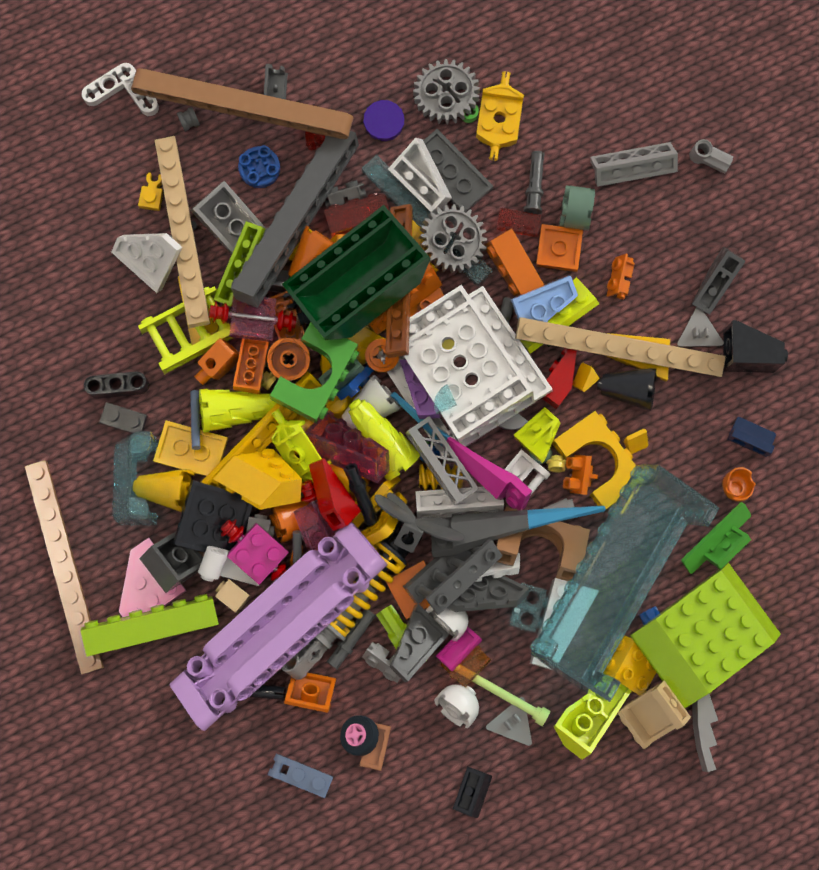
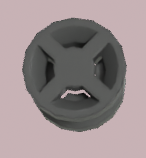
(188, 119)

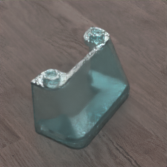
(126, 507)

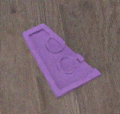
(422, 401)

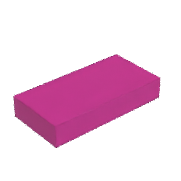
(456, 651)

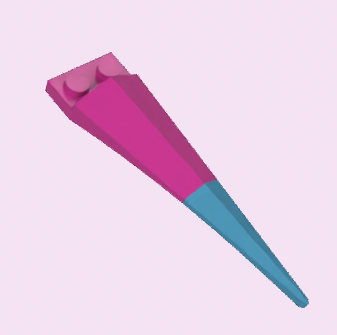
(490, 476)

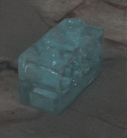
(532, 609)

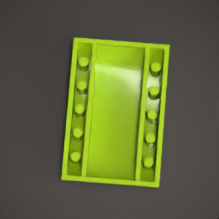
(706, 636)

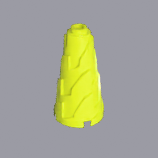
(224, 408)
(373, 425)

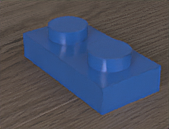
(352, 387)

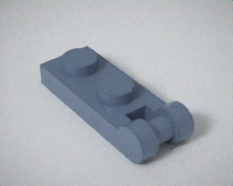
(301, 776)

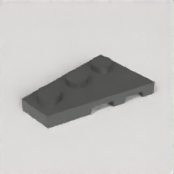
(417, 643)

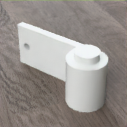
(217, 564)

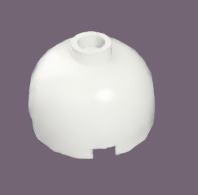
(452, 622)
(458, 704)

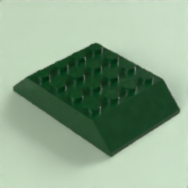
(359, 276)

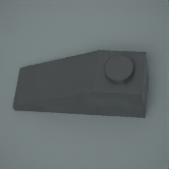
(718, 279)

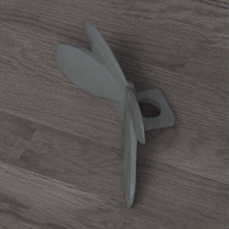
(434, 526)

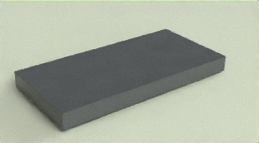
(461, 178)

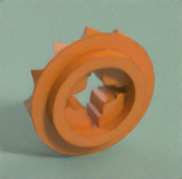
(373, 350)

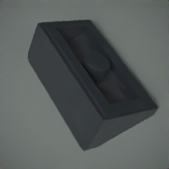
(472, 792)

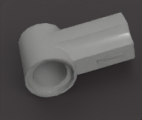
(713, 157)

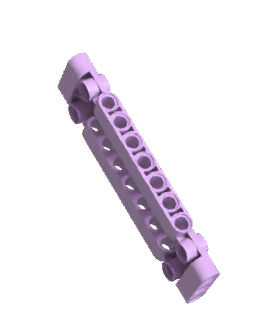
(277, 625)

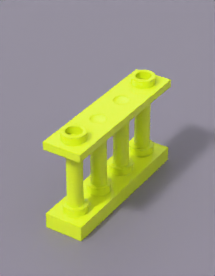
(188, 351)

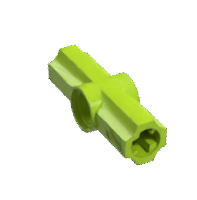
(393, 624)

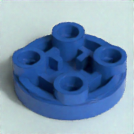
(259, 167)

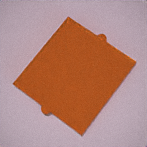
(469, 667)

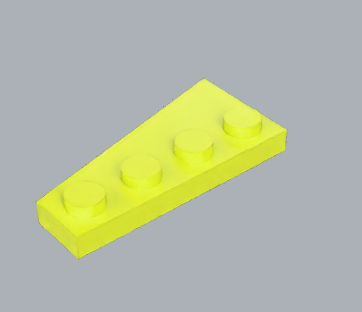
(573, 311)

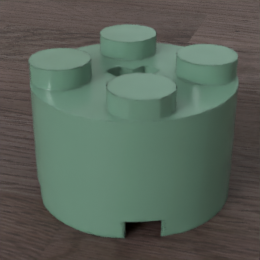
(577, 207)

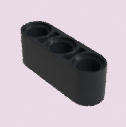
(107, 380)

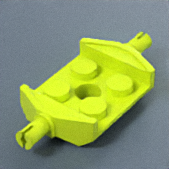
(291, 438)

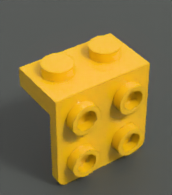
(630, 667)

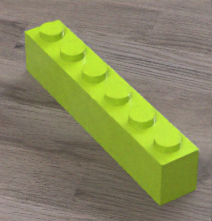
(149, 625)

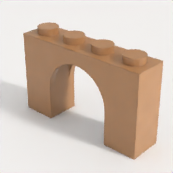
(568, 539)

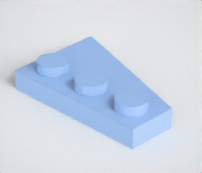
(546, 300)

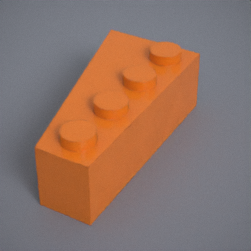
(513, 263)

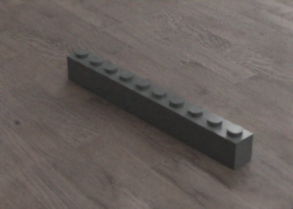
(289, 222)

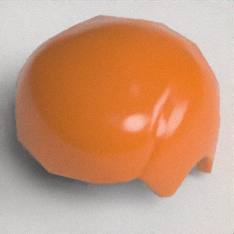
(738, 484)

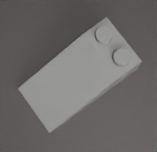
(224, 215)

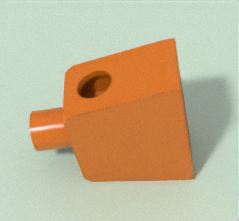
(223, 355)

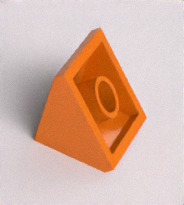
(311, 692)

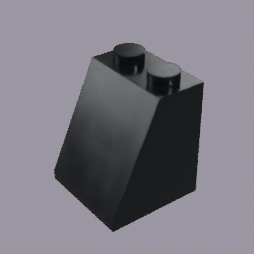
(751, 350)

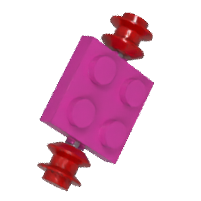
(255, 551)

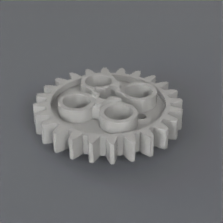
(459, 79)
(437, 228)

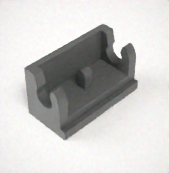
(275, 82)

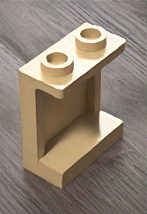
(653, 714)

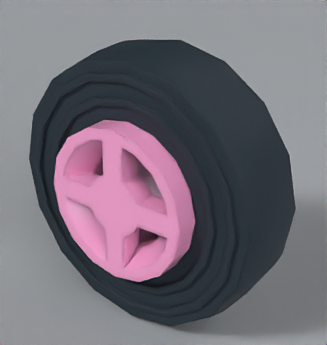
(353, 729)

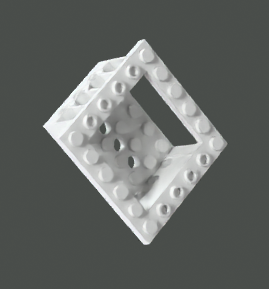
(482, 336)

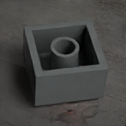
(171, 563)

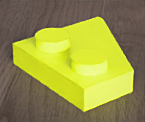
(539, 434)

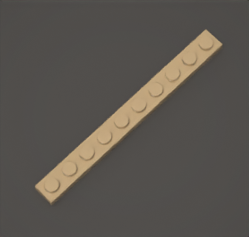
(182, 232)
(620, 347)

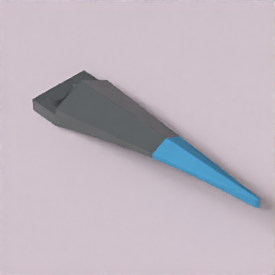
(495, 525)

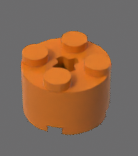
(288, 347)

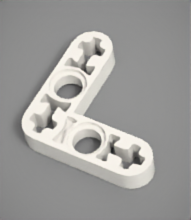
(126, 82)

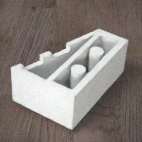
(420, 176)

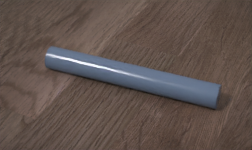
(195, 420)

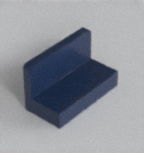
(752, 437)

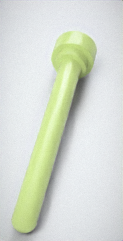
(538, 714)

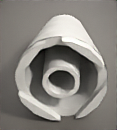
(377, 396)

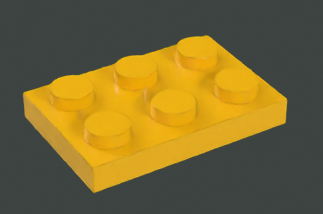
(177, 452)

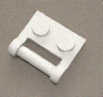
(523, 465)

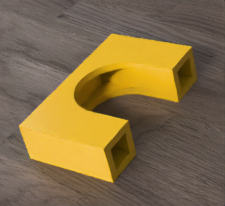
(594, 431)

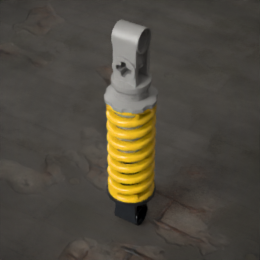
(395, 558)

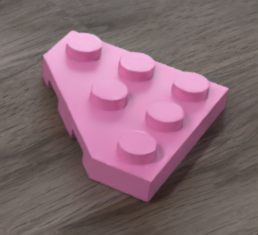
(141, 588)

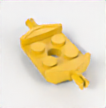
(499, 101)

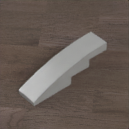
(703, 715)

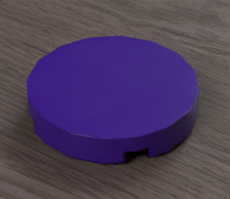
(384, 120)

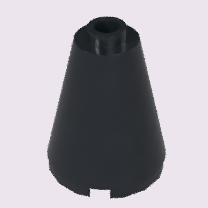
(630, 387)

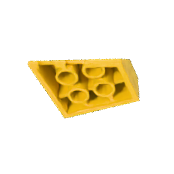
(261, 479)

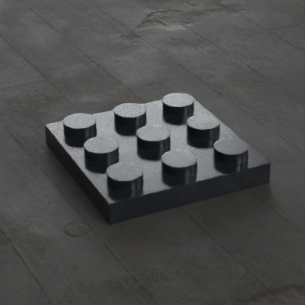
(205, 514)

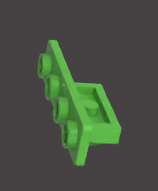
(721, 542)

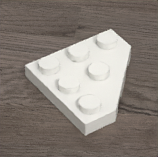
(148, 256)

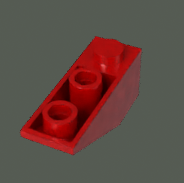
(561, 378)
(332, 497)

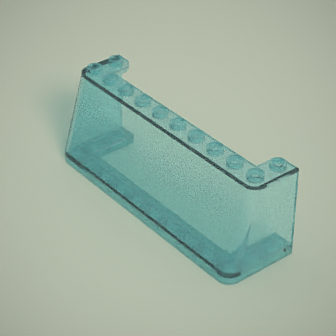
(618, 576)

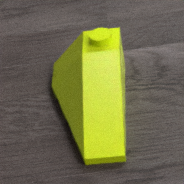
(587, 721)

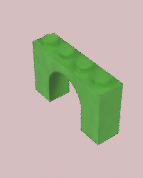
(313, 402)

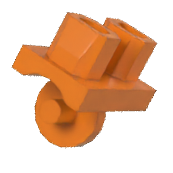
(581, 474)

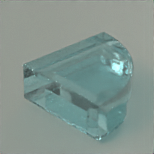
(444, 400)

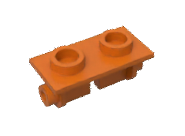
(621, 267)

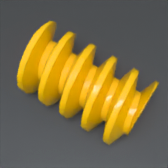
(427, 478)

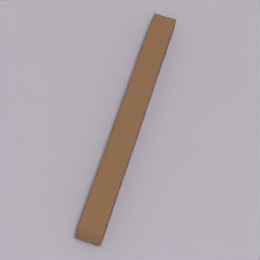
(242, 103)

